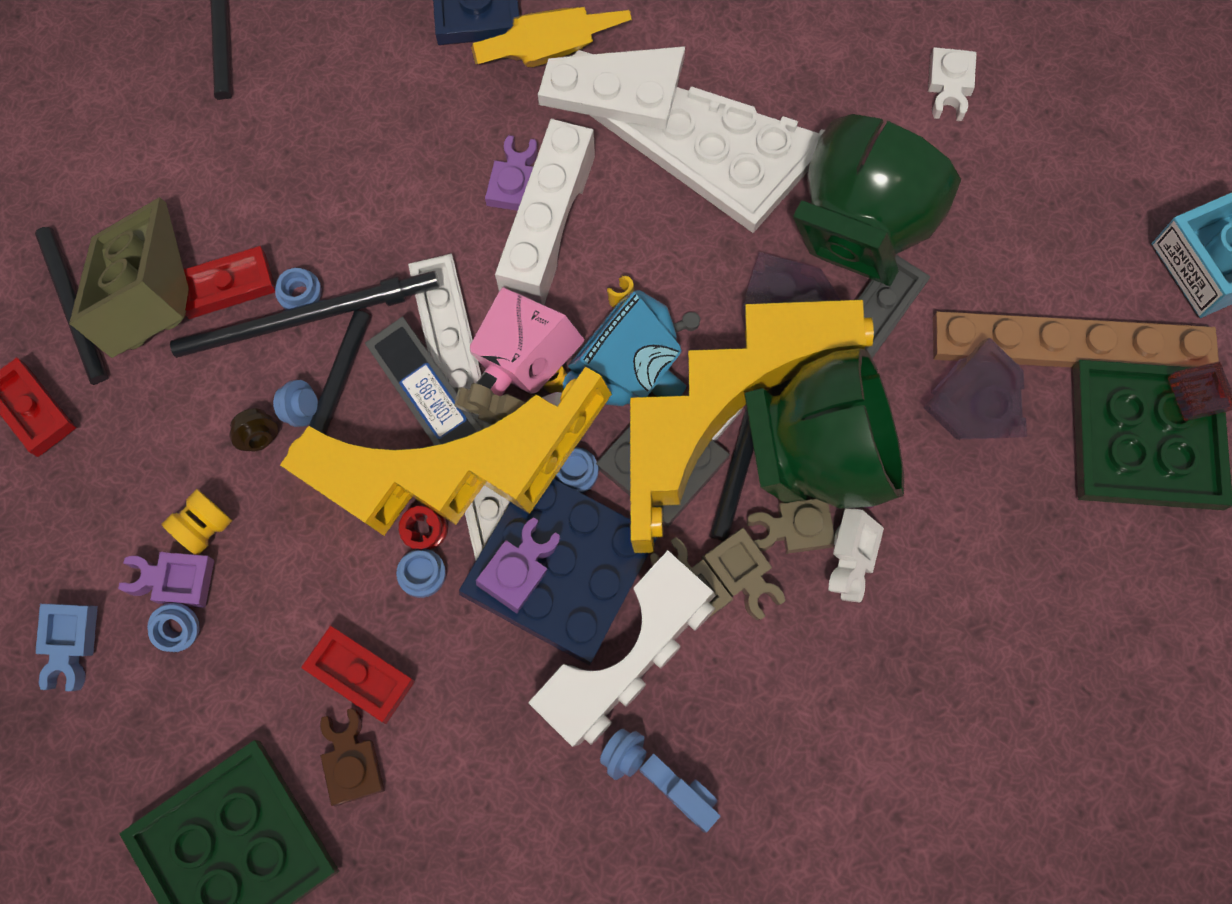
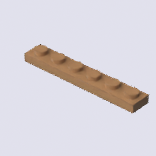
(1066, 341)

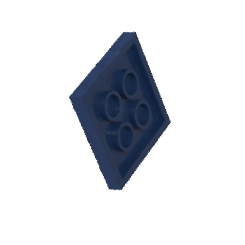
(583, 577)

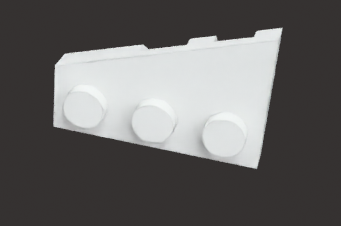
(615, 86)

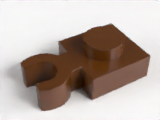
(353, 766)

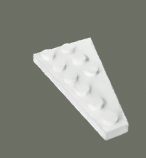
(725, 152)

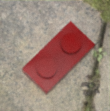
(228, 282)
(31, 409)
(358, 674)

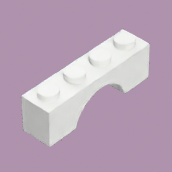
(536, 234)
(580, 700)

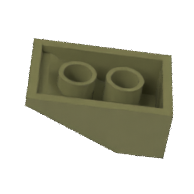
(131, 282)

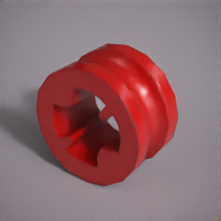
(411, 536)

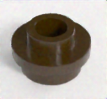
(252, 430)

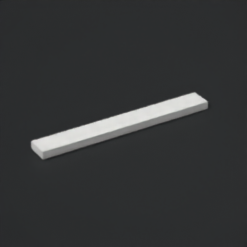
(448, 343)

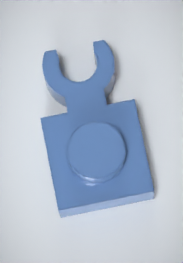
(64, 635)
(692, 800)

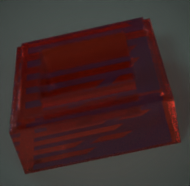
(1202, 391)

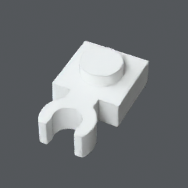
(953, 77)
(857, 548)

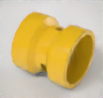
(188, 530)

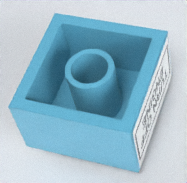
(1199, 254)

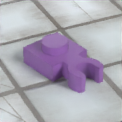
(510, 178)
(515, 571)
(174, 579)

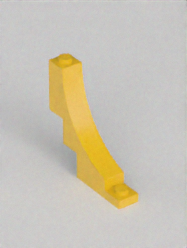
(675, 430)
(510, 457)

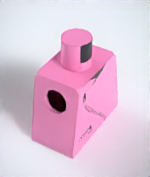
(522, 343)

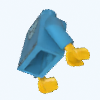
(629, 349)

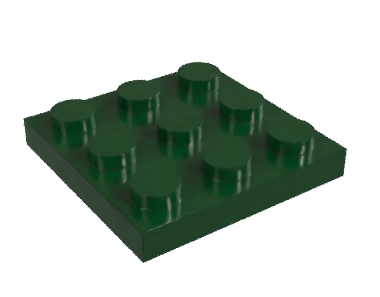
(1140, 446)
(230, 839)

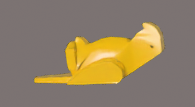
(546, 35)

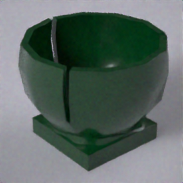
(878, 208)
(828, 435)

